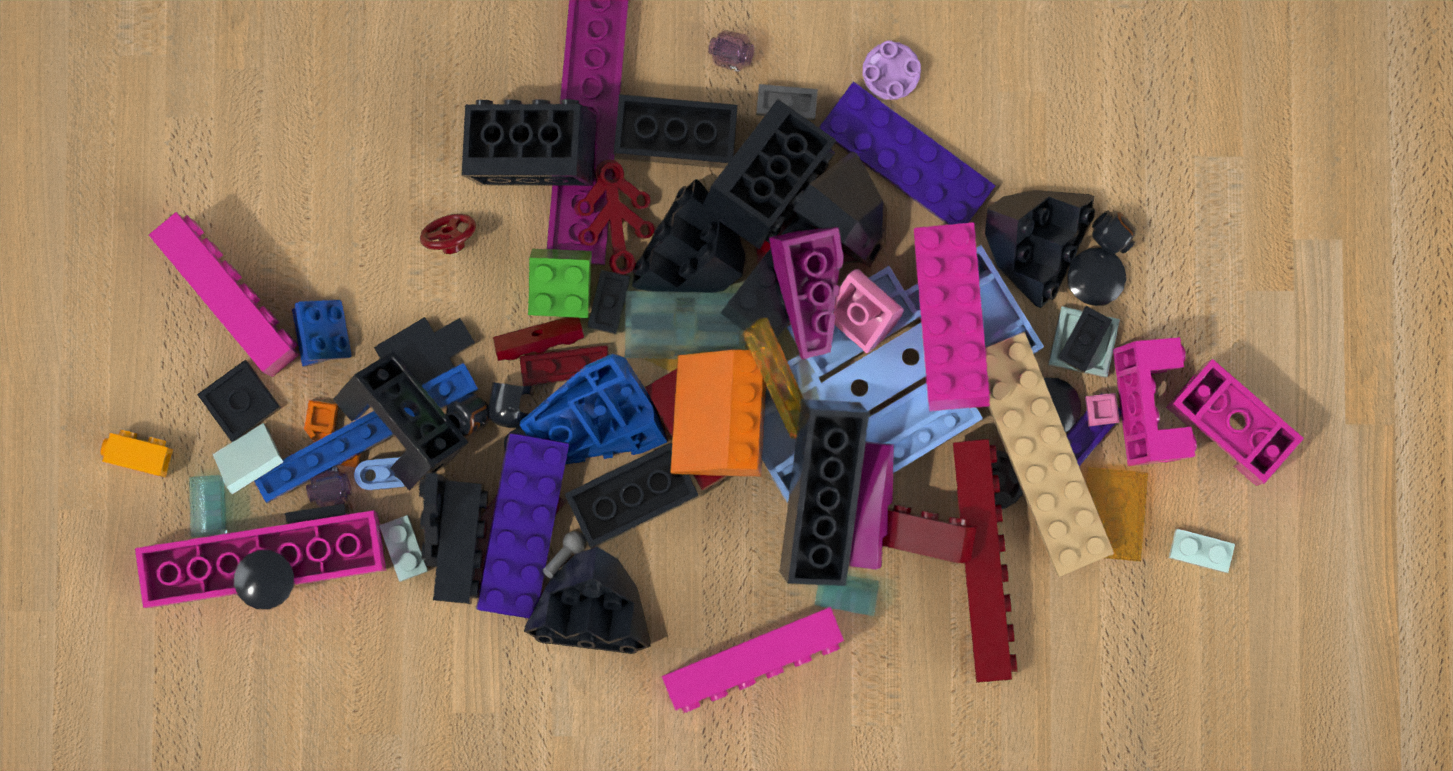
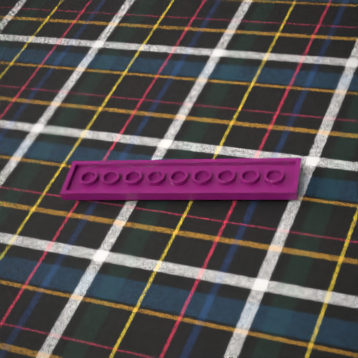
(593, 78)

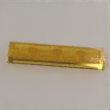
(775, 372)

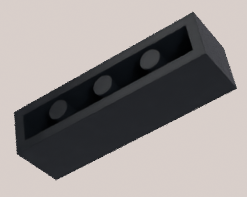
(459, 542)

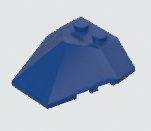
(599, 413)

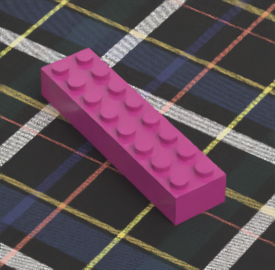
(207, 565)

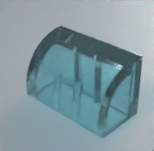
(207, 506)
(856, 597)

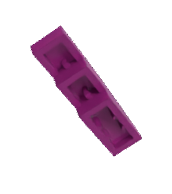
(872, 505)

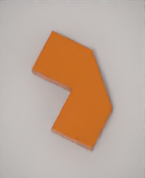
(321, 422)

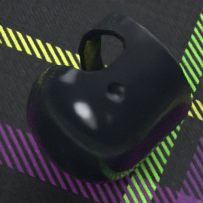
(505, 403)

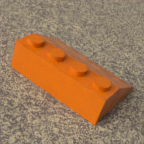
(718, 415)

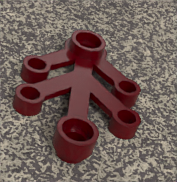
(614, 212)

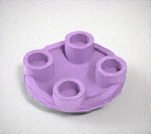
(891, 70)

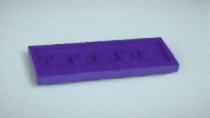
(906, 157)
(522, 525)

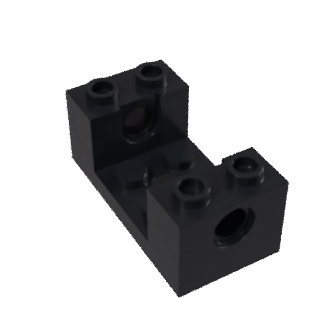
(427, 436)

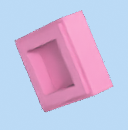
(1102, 409)

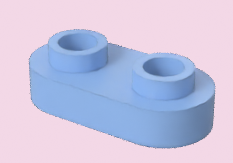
(384, 478)

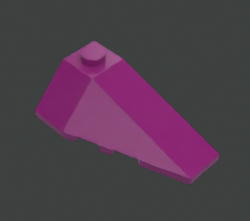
(808, 278)

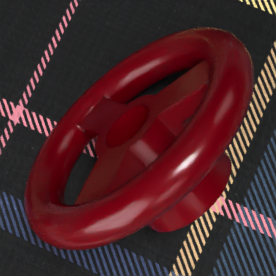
(449, 237)

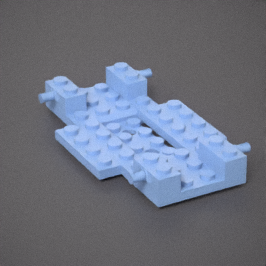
(908, 420)

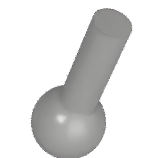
(573, 543)

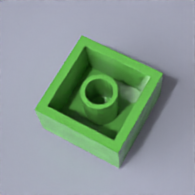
(559, 283)

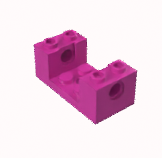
(1136, 391)
(1209, 403)

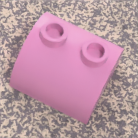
(865, 311)

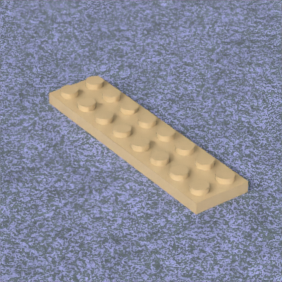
(1043, 457)

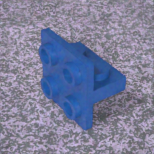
(321, 331)

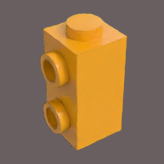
(143, 456)

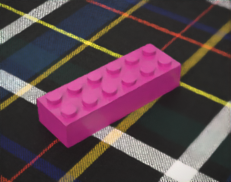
(220, 290)
(951, 317)
(752, 659)

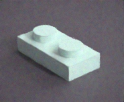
(403, 548)
(1201, 550)

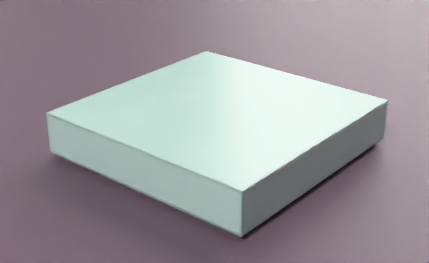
(1102, 358)
(247, 458)

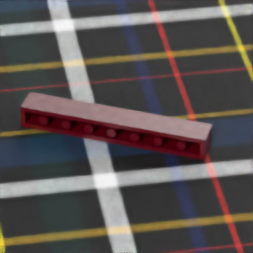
(985, 571)

